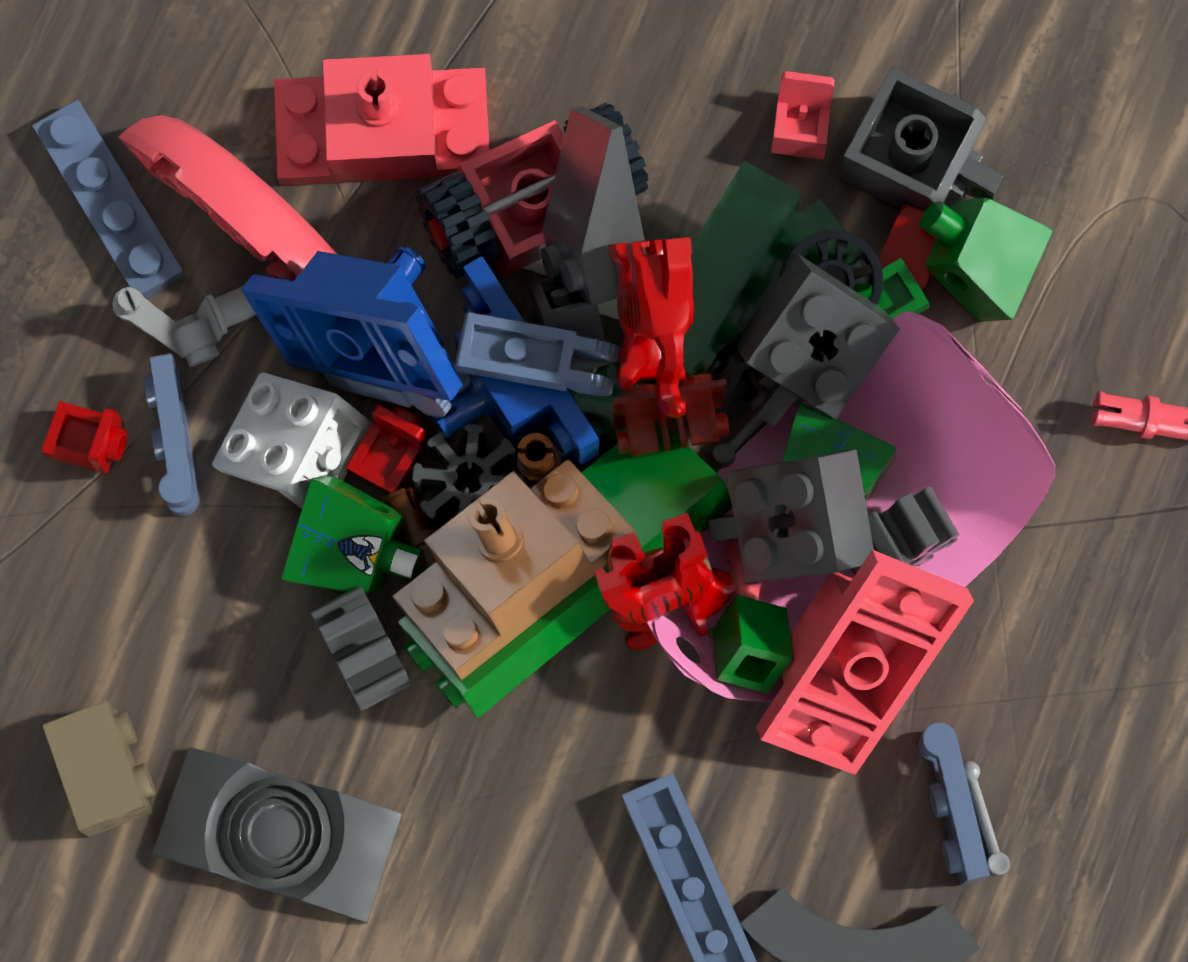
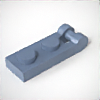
(172, 438)
(952, 800)

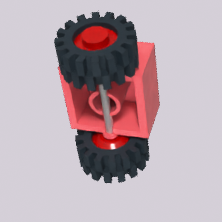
(502, 198)

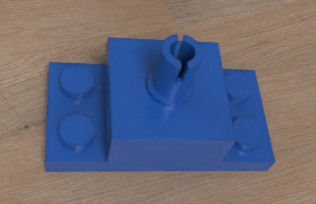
(357, 322)
(515, 406)

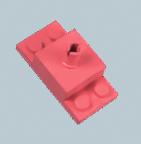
(379, 121)
(860, 659)

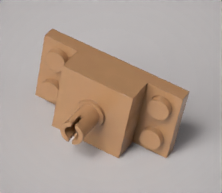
(509, 563)

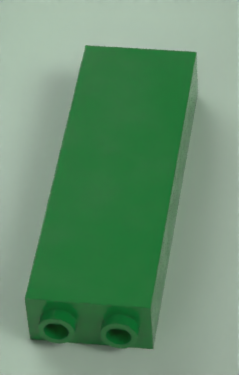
(644, 494)

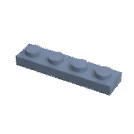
(108, 200)
(686, 873)

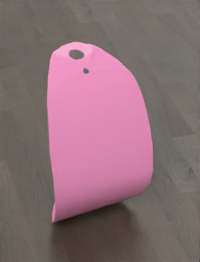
(948, 435)

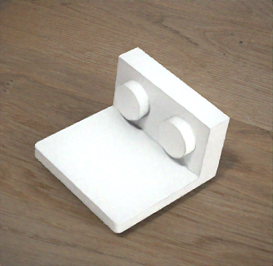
(290, 436)

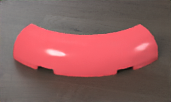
(227, 192)

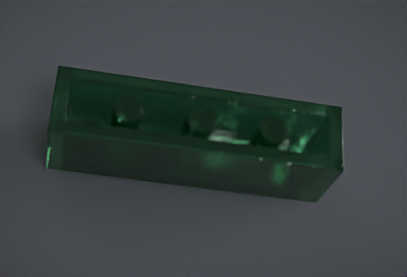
(733, 256)

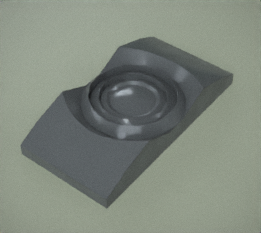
(278, 834)

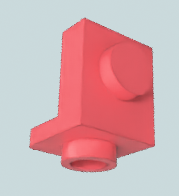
(802, 115)

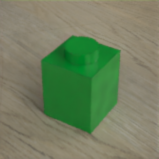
(752, 644)

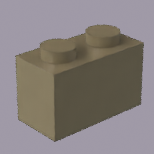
(99, 768)

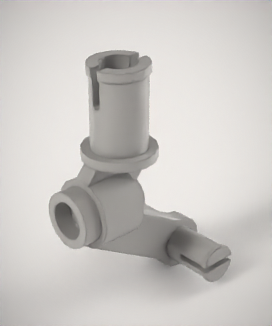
(193, 336)

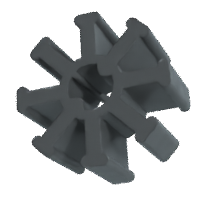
(447, 481)
(912, 528)
(360, 647)

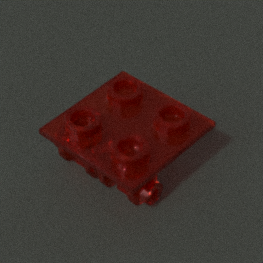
(641, 408)

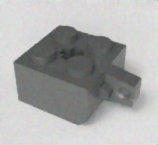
(945, 137)
(820, 370)
(797, 517)

